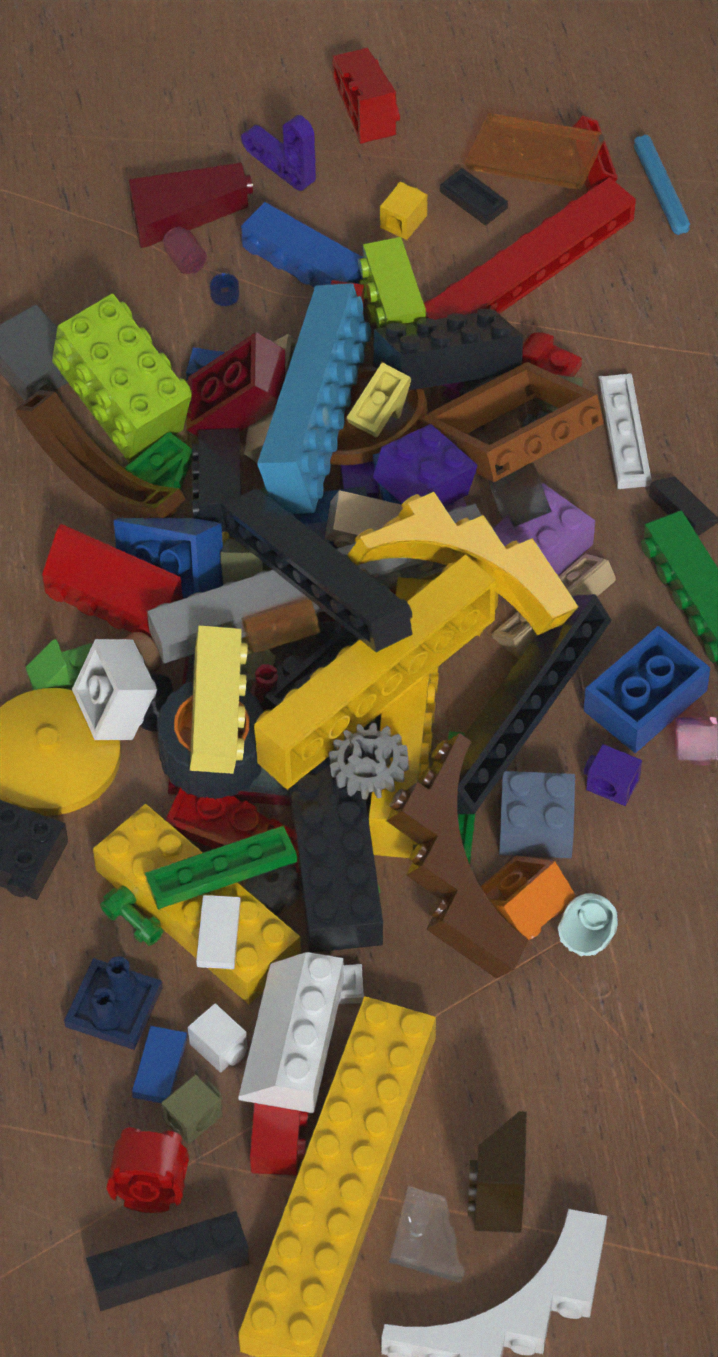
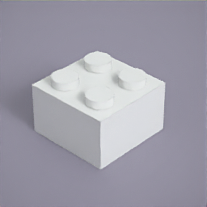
(114, 689)

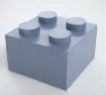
(537, 814)

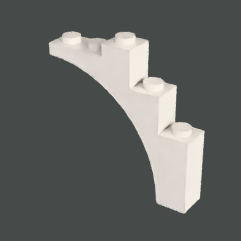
(522, 1321)

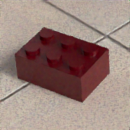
(237, 386)

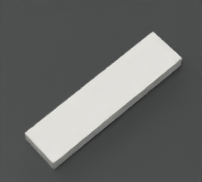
(624, 431)

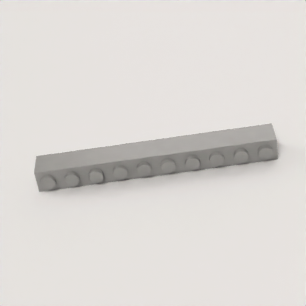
(176, 624)

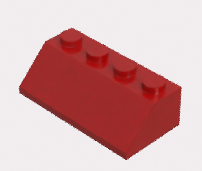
(106, 581)

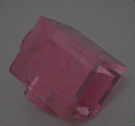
(696, 739)

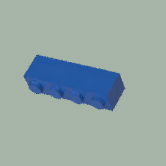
(298, 248)

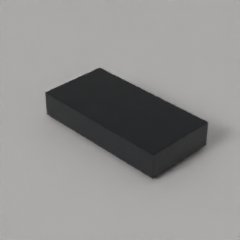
(473, 196)

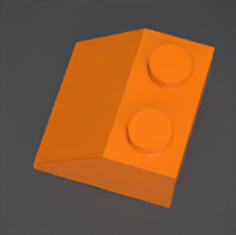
(529, 893)

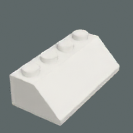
(293, 1032)

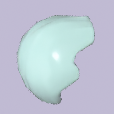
(588, 924)

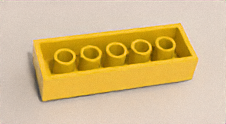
(150, 843)

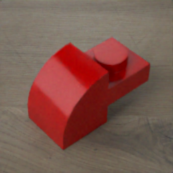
(541, 352)

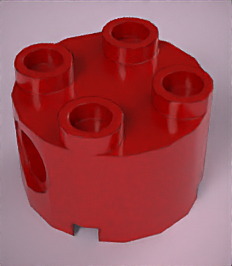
(148, 1170)

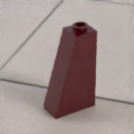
(186, 199)

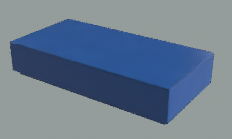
(159, 1064)

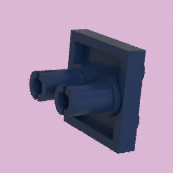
(113, 1002)

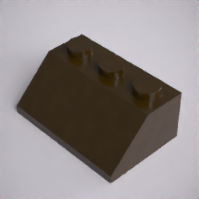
(499, 1178)

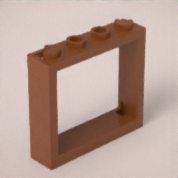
(576, 416)

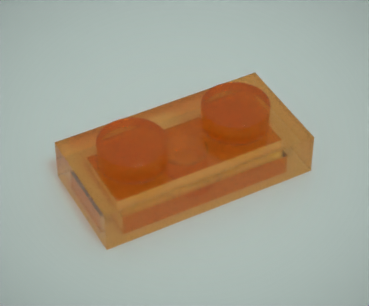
(280, 625)

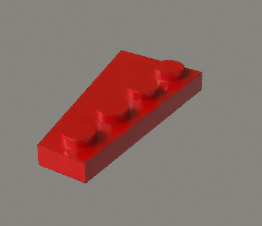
(219, 820)

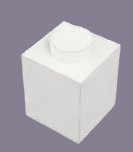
(218, 1038)

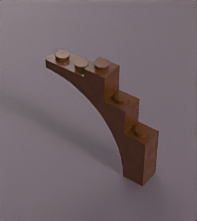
(439, 864)

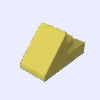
(380, 400)

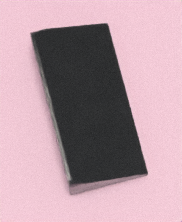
(674, 497)

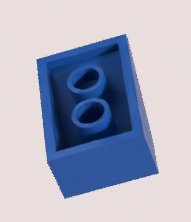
(177, 545)

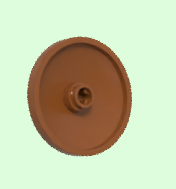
(358, 446)

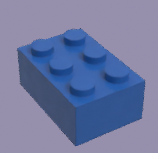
(646, 689)

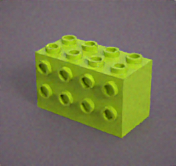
(121, 376)

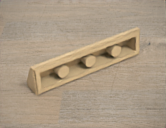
(583, 577)

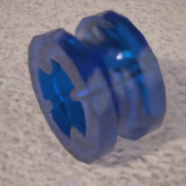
(224, 281)

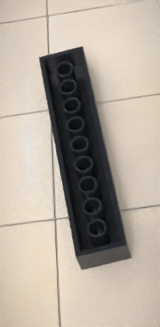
(331, 840)

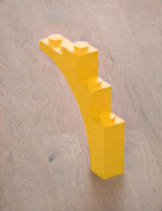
(430, 534)

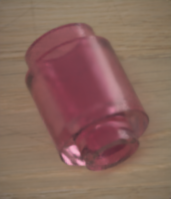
(184, 250)

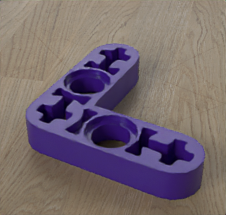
(289, 160)

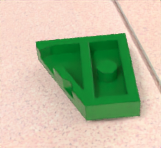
(163, 462)

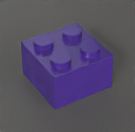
(423, 465)

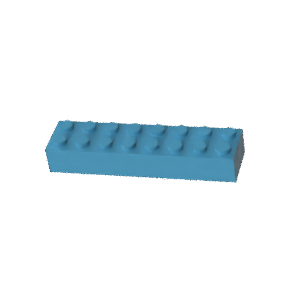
(314, 398)

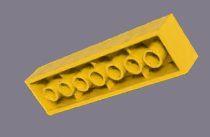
(367, 682)
(413, 720)

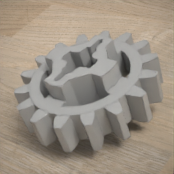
(369, 761)

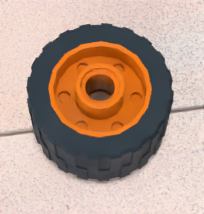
(175, 746)

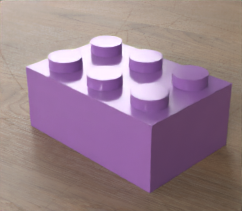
(558, 534)

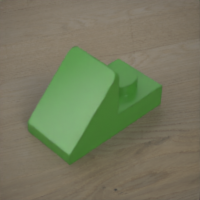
(57, 668)

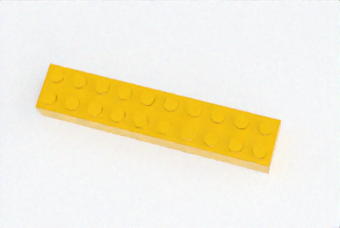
(338, 1183)

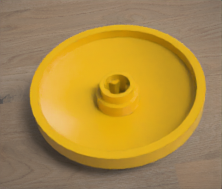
(51, 755)

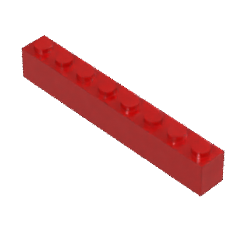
(539, 253)

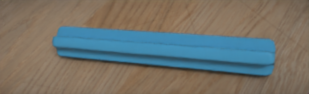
(661, 184)

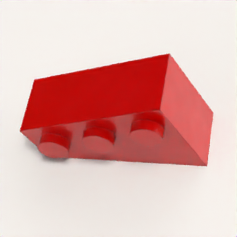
(366, 95)

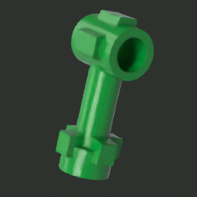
(119, 903)

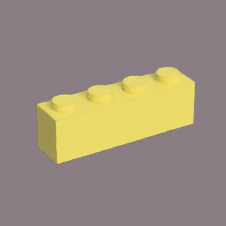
(216, 700)

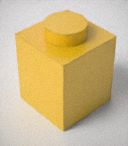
(403, 210)

